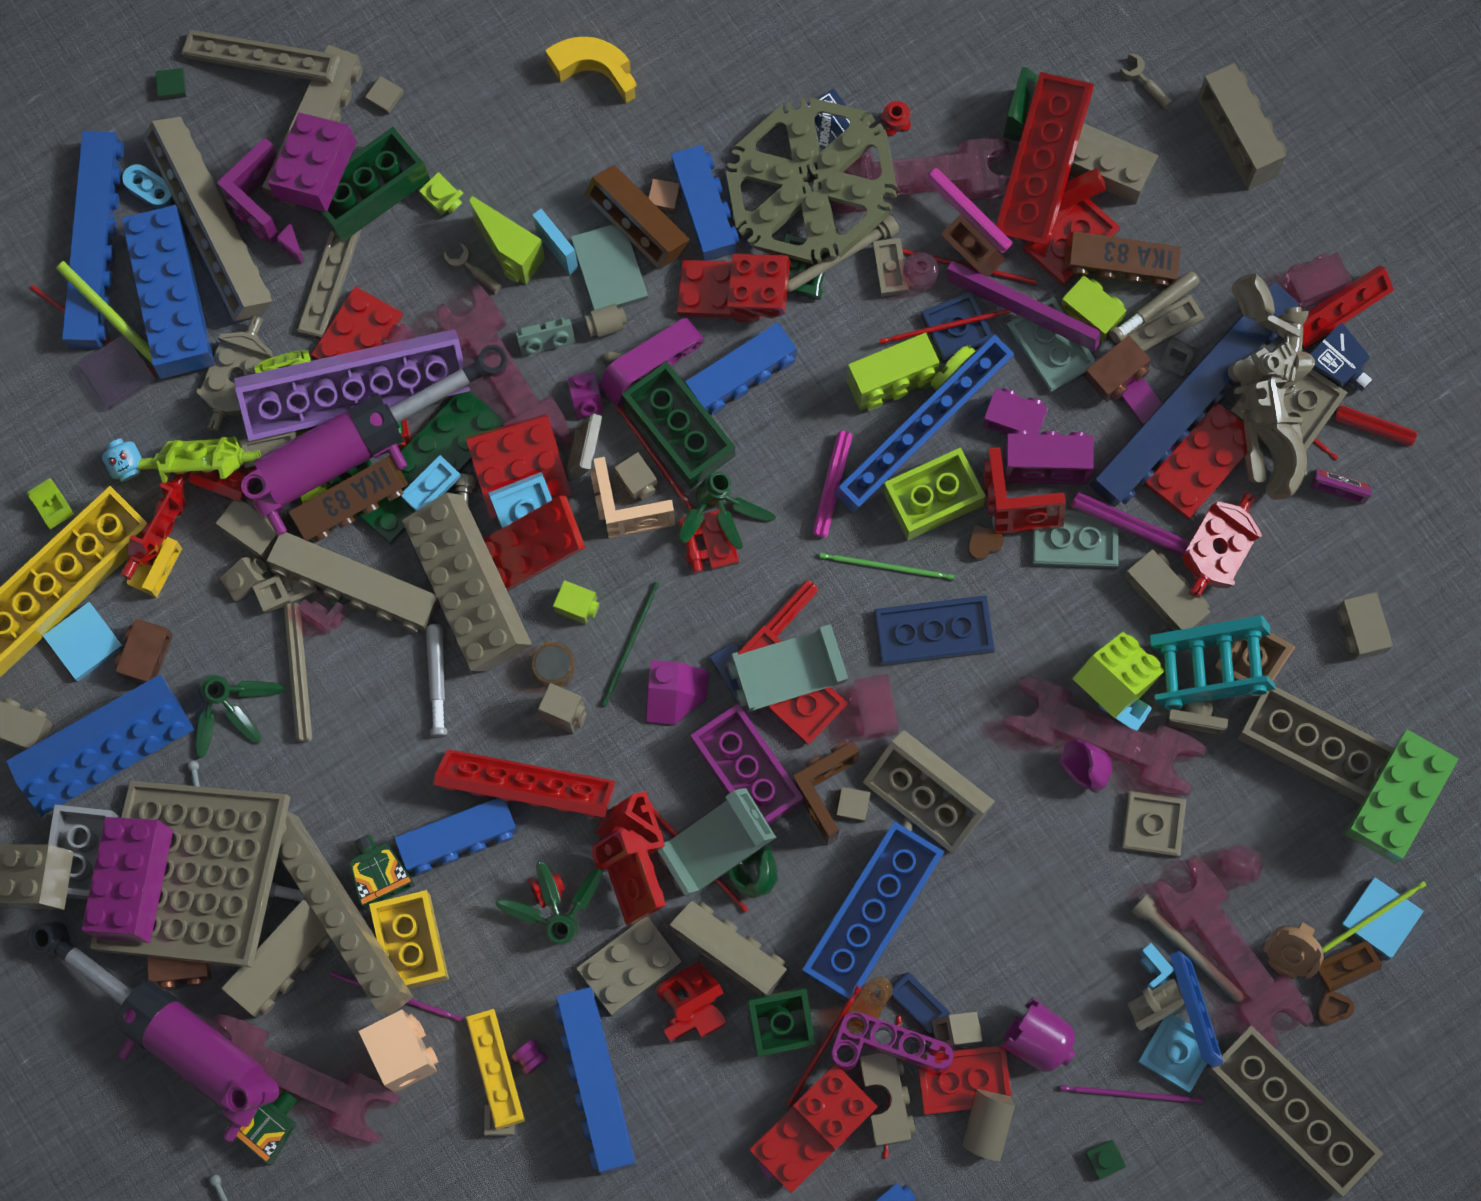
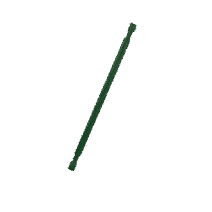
(630, 643)

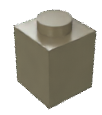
(636, 477)
(958, 1029)

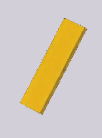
(495, 1069)

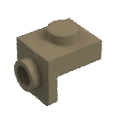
(244, 575)

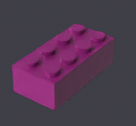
(744, 760)
(127, 880)

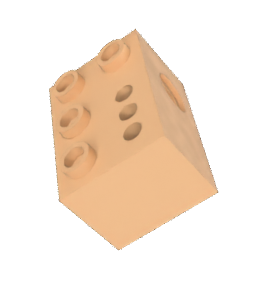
(399, 1050)

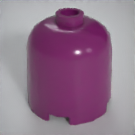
(1040, 1038)

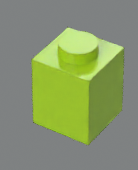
(576, 602)

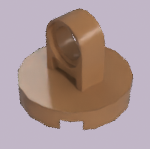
(1294, 951)

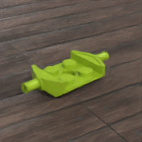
(199, 455)

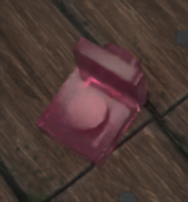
(317, 615)

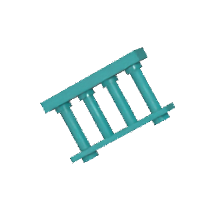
(1196, 640)

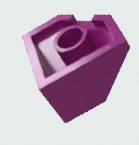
(674, 691)

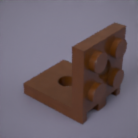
(818, 771)

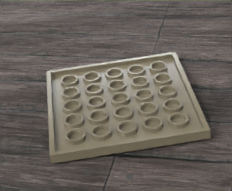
(214, 871)

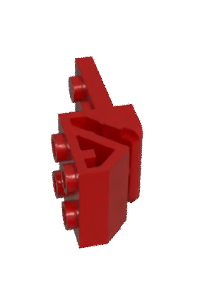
(735, 289)
(628, 840)
(813, 1128)

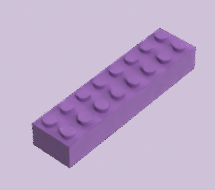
(324, 388)

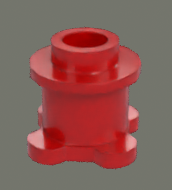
(896, 123)
(536, 890)

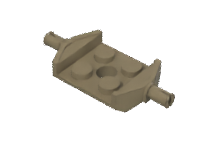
(234, 353)

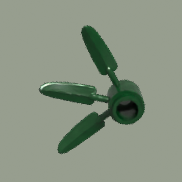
(710, 495)
(233, 713)
(552, 898)

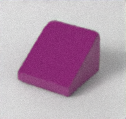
(289, 243)

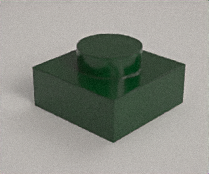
(1105, 1160)

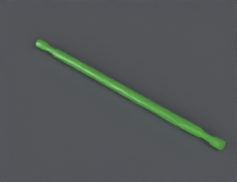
(887, 566)

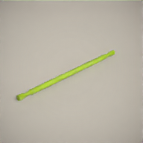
(1374, 916)

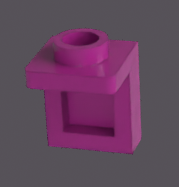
(585, 395)

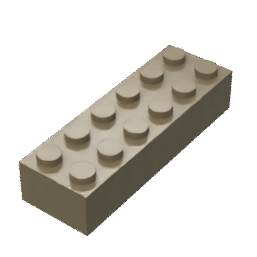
(466, 582)
(1314, 743)
(1295, 1112)

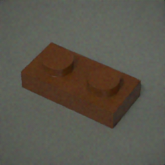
(1349, 966)

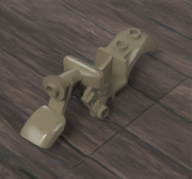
(1263, 387)

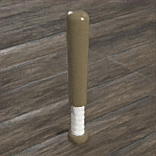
(1156, 305)

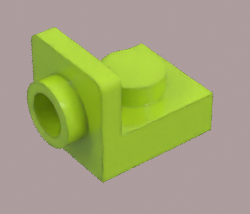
(441, 195)

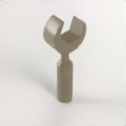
(1149, 85)
(476, 271)

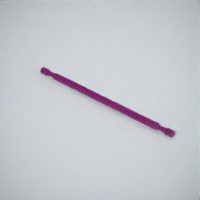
(412, 1002)
(1130, 1094)

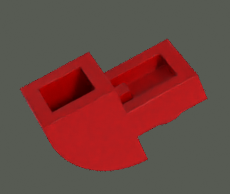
(705, 1020)

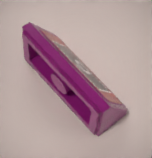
(1341, 486)

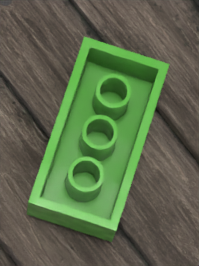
(1401, 796)

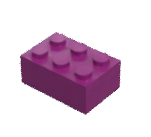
(312, 162)
(1048, 457)

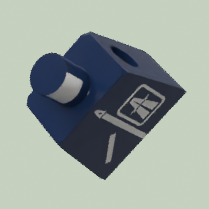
(1342, 359)

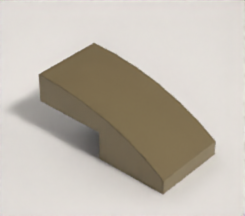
(281, 591)

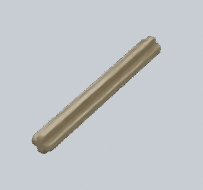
(298, 673)

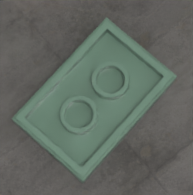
(609, 267)
(1051, 355)
(1080, 543)

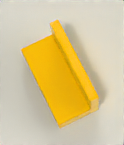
(152, 578)

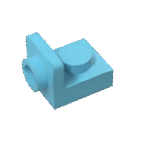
(1134, 714)
(1155, 963)

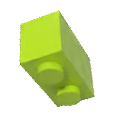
(1093, 306)

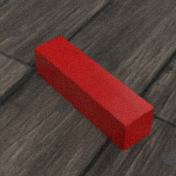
(1082, 188)

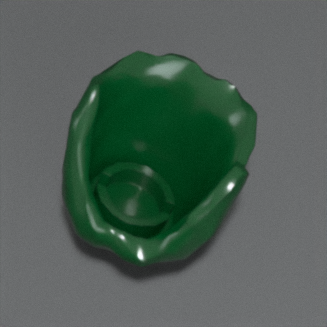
(755, 874)

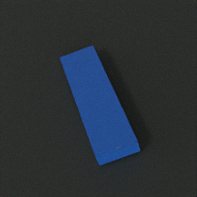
(1196, 1009)

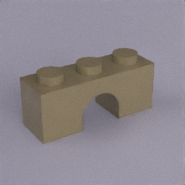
(894, 1124)

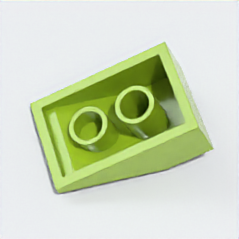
(513, 246)

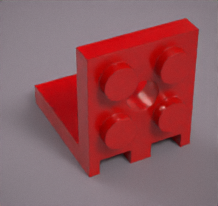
(1021, 512)

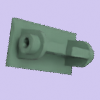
(534, 340)

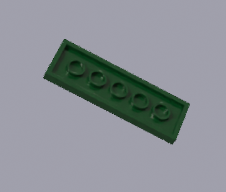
(442, 436)

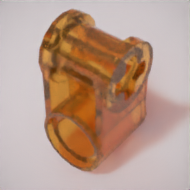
(868, 1003)

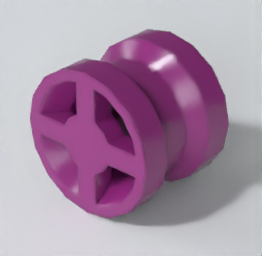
(530, 1057)

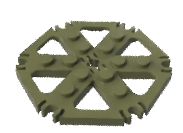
(815, 204)

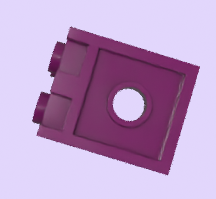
(242, 182)

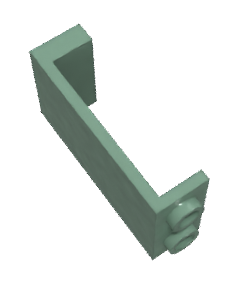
(787, 669)
(716, 843)

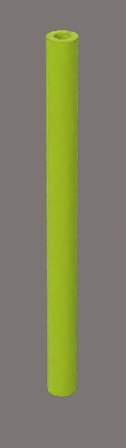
(105, 310)

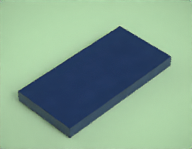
(934, 630)

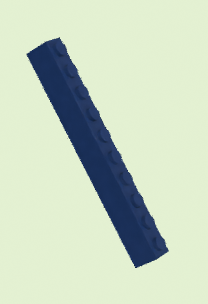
(1184, 406)

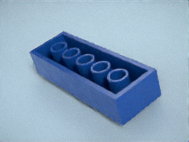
(168, 292)
(100, 745)
(872, 912)
(596, 1081)

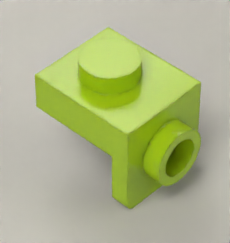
(50, 503)

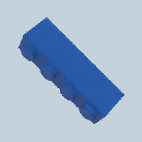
(704, 203)
(743, 368)
(456, 835)

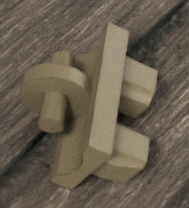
(1157, 1005)

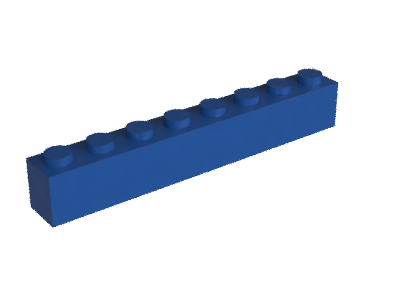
(92, 236)
(923, 423)

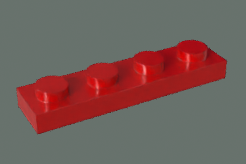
(1346, 304)

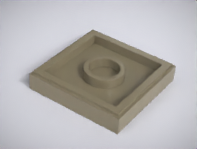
(583, 447)
(1153, 824)

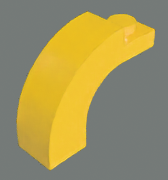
(592, 54)

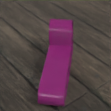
(669, 346)
(894, 1048)

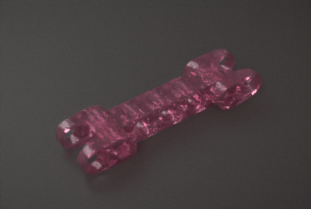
(965, 170)
(478, 331)
(1150, 753)
(1203, 911)
(345, 1100)

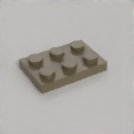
(629, 965)

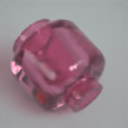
(920, 272)
(1240, 864)

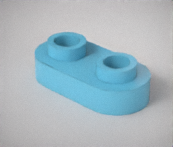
(149, 187)

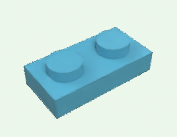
(430, 484)

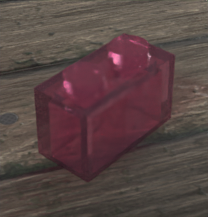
(1317, 279)
(875, 707)

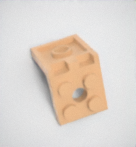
(631, 519)

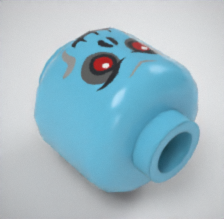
(122, 460)

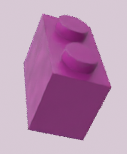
(1013, 413)

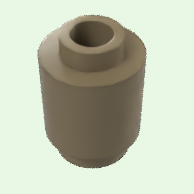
(605, 320)

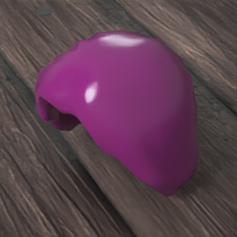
(1086, 764)

